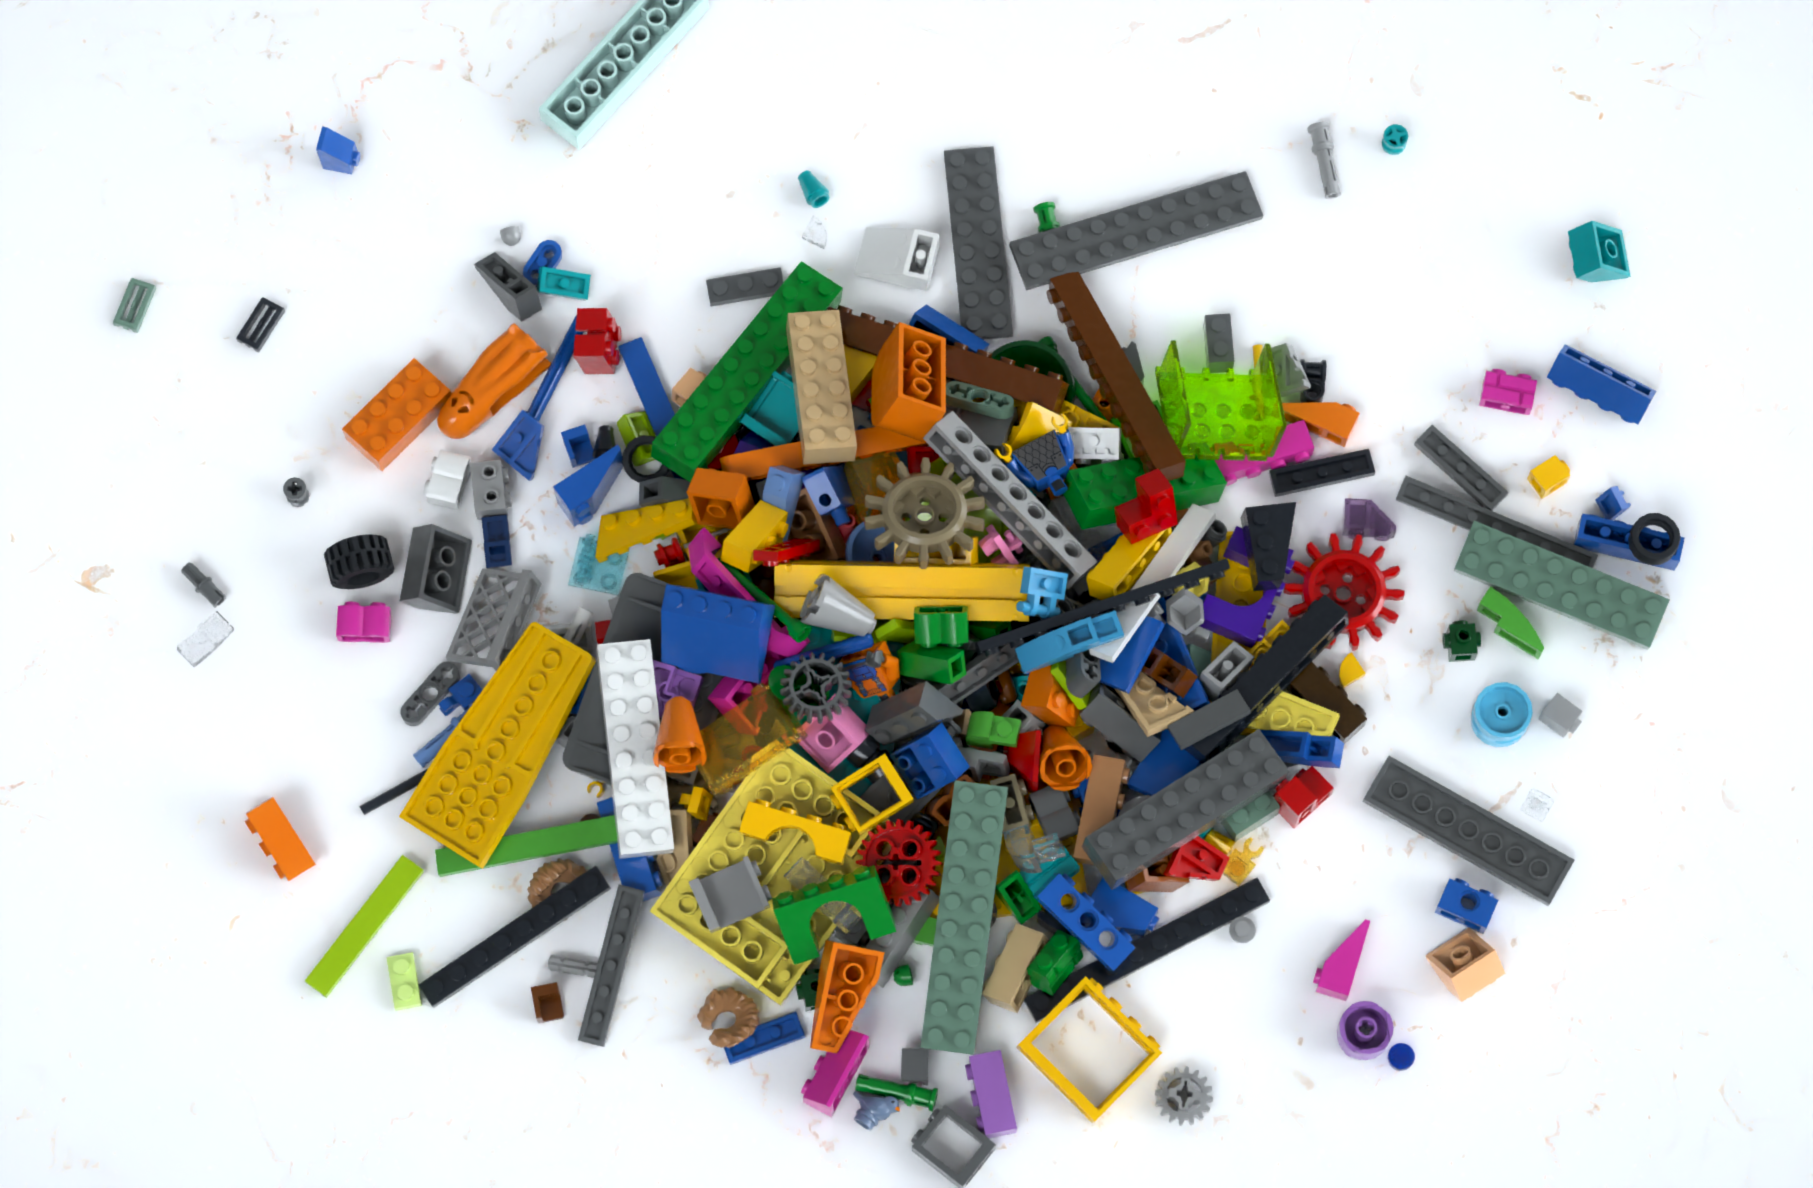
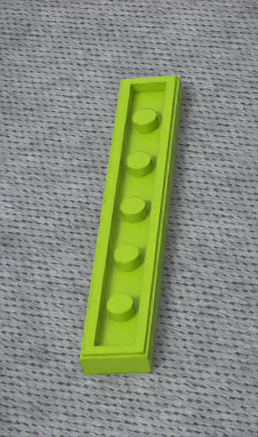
(364, 926)

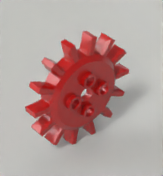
(1366, 582)

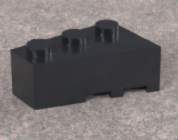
(1267, 542)

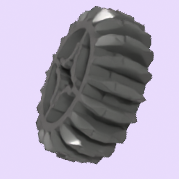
(805, 693)

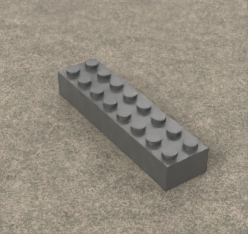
(1185, 809)

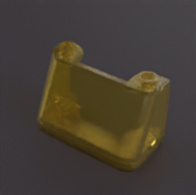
(747, 739)

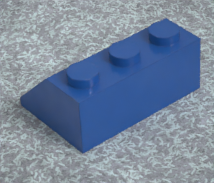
(938, 324)

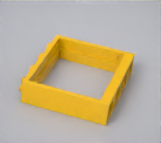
(1129, 1025)

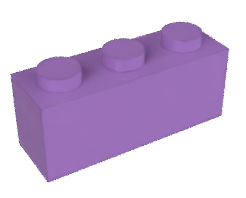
(991, 1094)

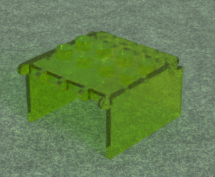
(1222, 411)

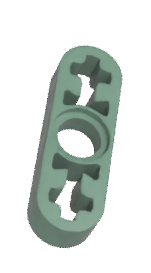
(995, 404)

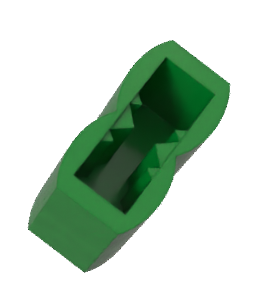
(941, 625)

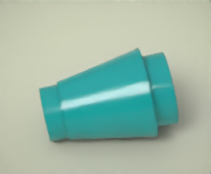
(813, 190)

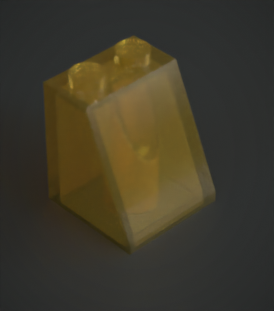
(862, 479)

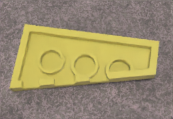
(1297, 715)

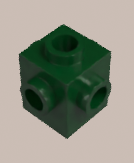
(1461, 641)
(805, 991)

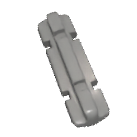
(572, 966)

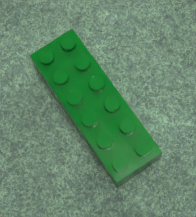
(1101, 487)

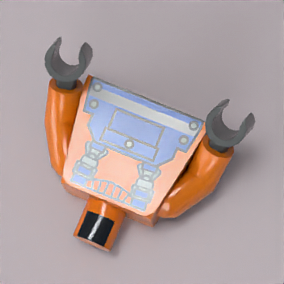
(871, 671)

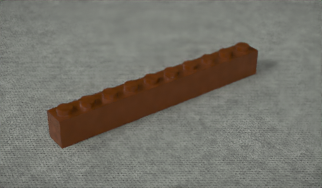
(965, 366)
(1115, 376)

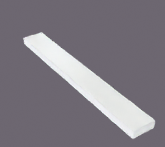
(1164, 565)

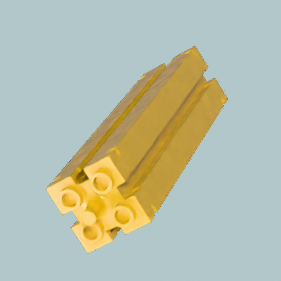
(896, 589)

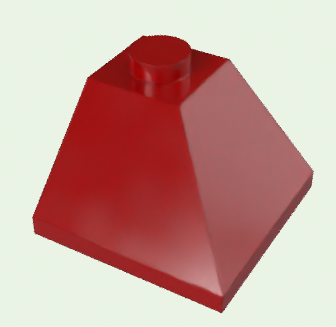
(1025, 758)

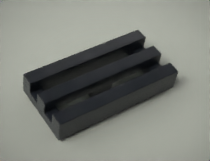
(241, 338)

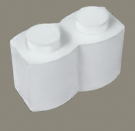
(448, 479)

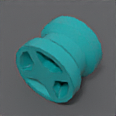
(1397, 134)

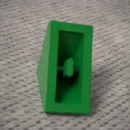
(1017, 897)

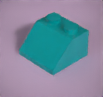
(1598, 252)

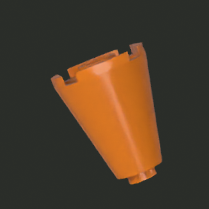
(679, 739)
(1063, 759)

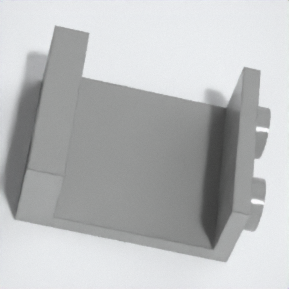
(731, 894)

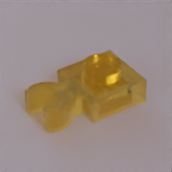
(1240, 863)

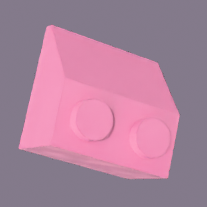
(835, 739)

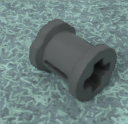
(290, 488)

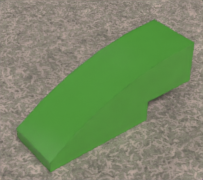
(1511, 622)

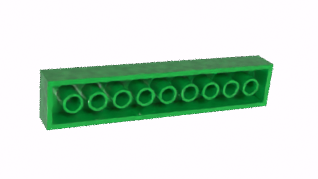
(740, 376)

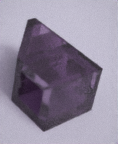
(1366, 519)

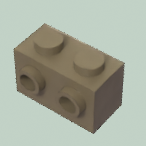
(1017, 811)

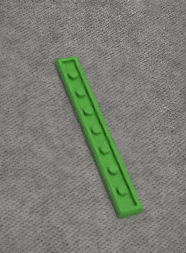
(535, 845)

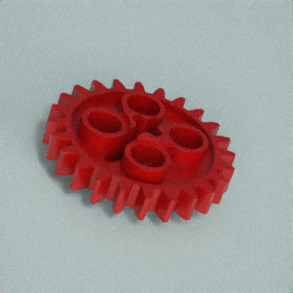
(900, 838)

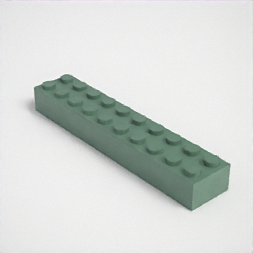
(964, 917)

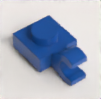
(462, 694)

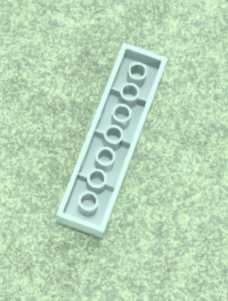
(618, 66)

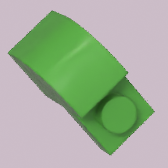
(987, 729)

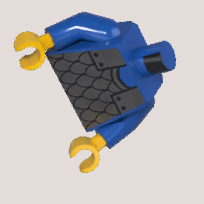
(1042, 461)

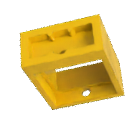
(894, 780)

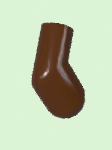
(1009, 691)

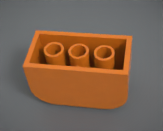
(909, 382)

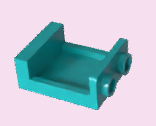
(775, 412)

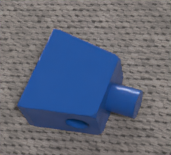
(830, 493)

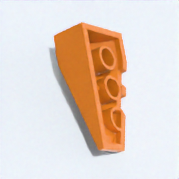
(843, 985)

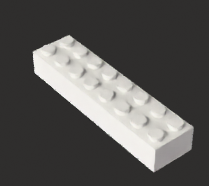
(631, 736)

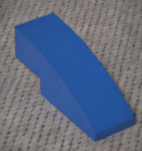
(1306, 749)

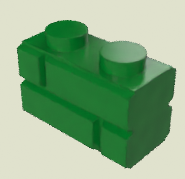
(1055, 962)

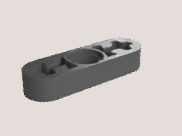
(412, 704)

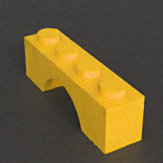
(762, 822)

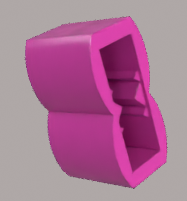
(363, 623)

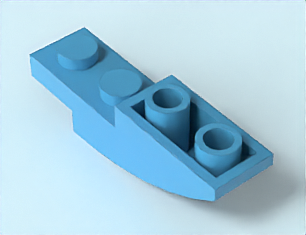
(1069, 640)

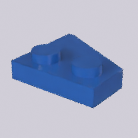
(521, 444)

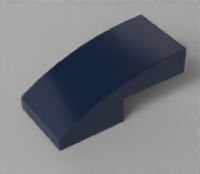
(496, 541)

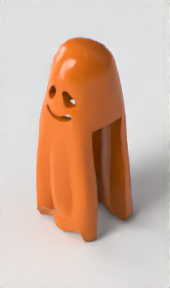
(493, 381)

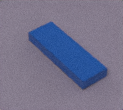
(767, 1038)

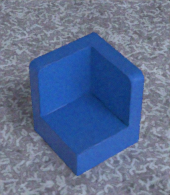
(578, 446)

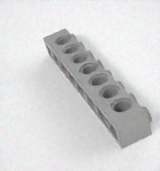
(1010, 499)

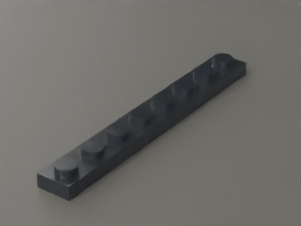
(514, 936)

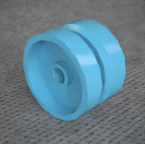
(1497, 729)

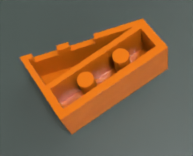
(279, 839)

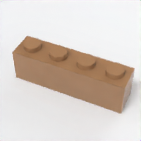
(1101, 799)

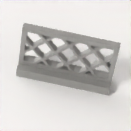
(510, 621)

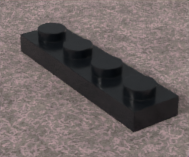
(1322, 472)

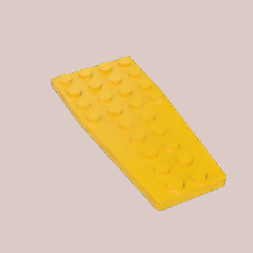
(499, 746)

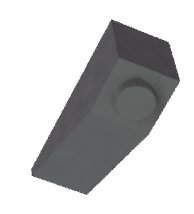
(510, 286)

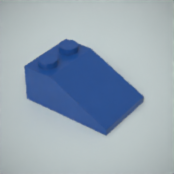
(587, 488)

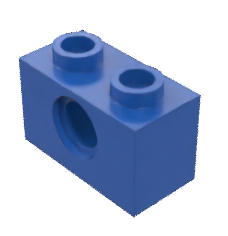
(1474, 918)

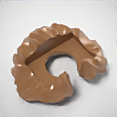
(549, 875)
(736, 1003)

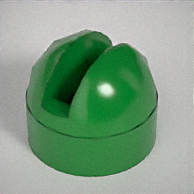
(903, 975)

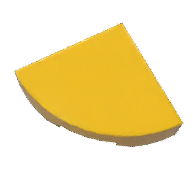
(1350, 671)

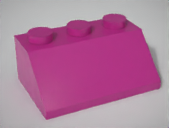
(835, 1074)

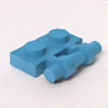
(1042, 583)

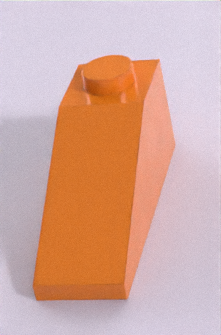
(1324, 419)

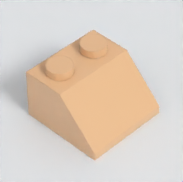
(1466, 964)

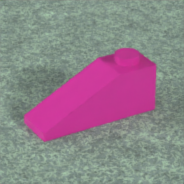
(1340, 968)

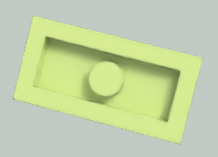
(404, 981)

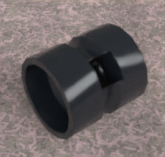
(865, 754)

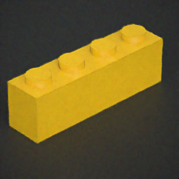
(1124, 565)

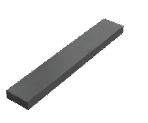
(611, 965)

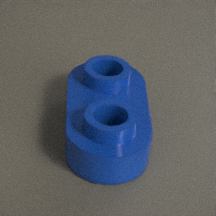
(538, 259)

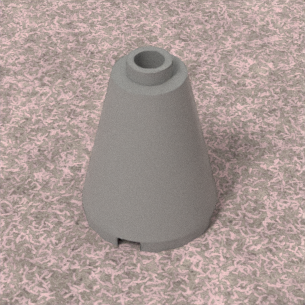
(836, 609)

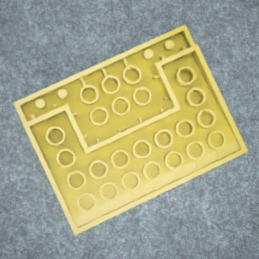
(756, 944)

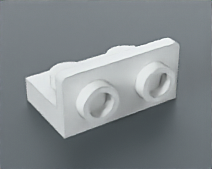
(1096, 444)

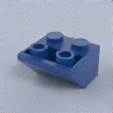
(929, 761)

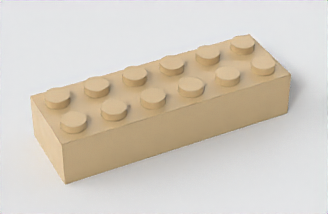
(821, 387)

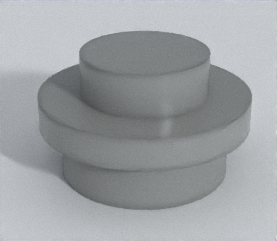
(1242, 930)

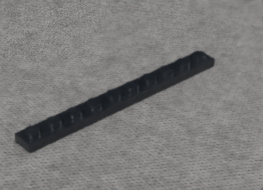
(1116, 603)
(1157, 944)

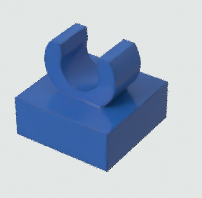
(1612, 503)

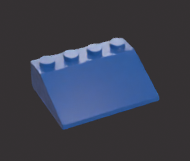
(715, 632)

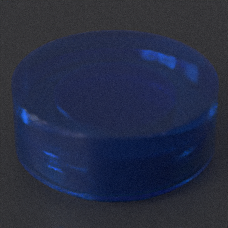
(1401, 1057)

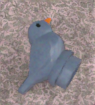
(874, 1110)

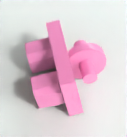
(993, 542)

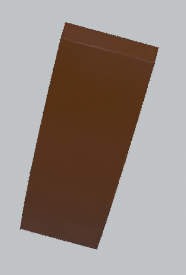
(1168, 672)

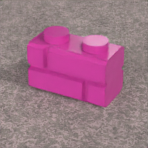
(1508, 392)

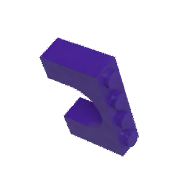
(1236, 622)

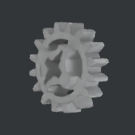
(1194, 1097)

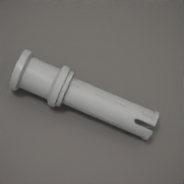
(1323, 150)

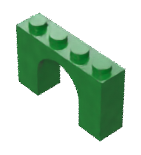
(941, 662)
(858, 888)

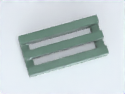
(127, 324)

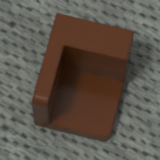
(547, 1002)

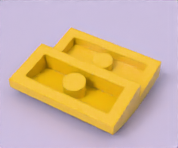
(1034, 424)

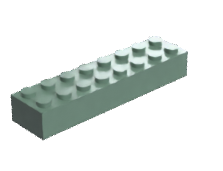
(1561, 585)

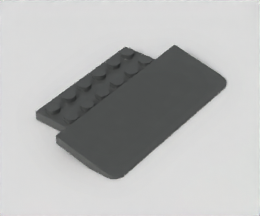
(634, 618)

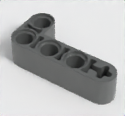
(1083, 669)

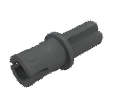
(203, 584)

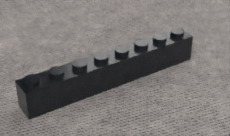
(1277, 669)

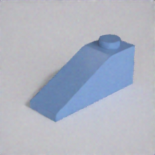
(783, 490)

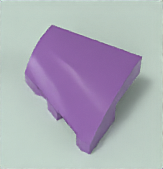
(675, 682)

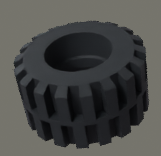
(359, 561)

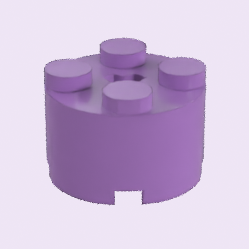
(1375, 1019)

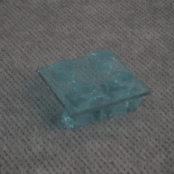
(596, 576)

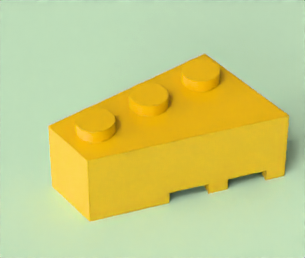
(759, 528)

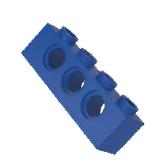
(1050, 898)

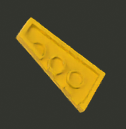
(641, 525)

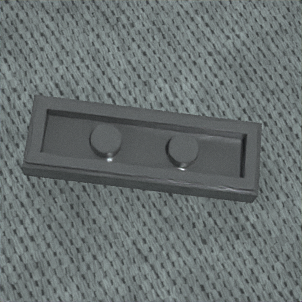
(1209, 719)

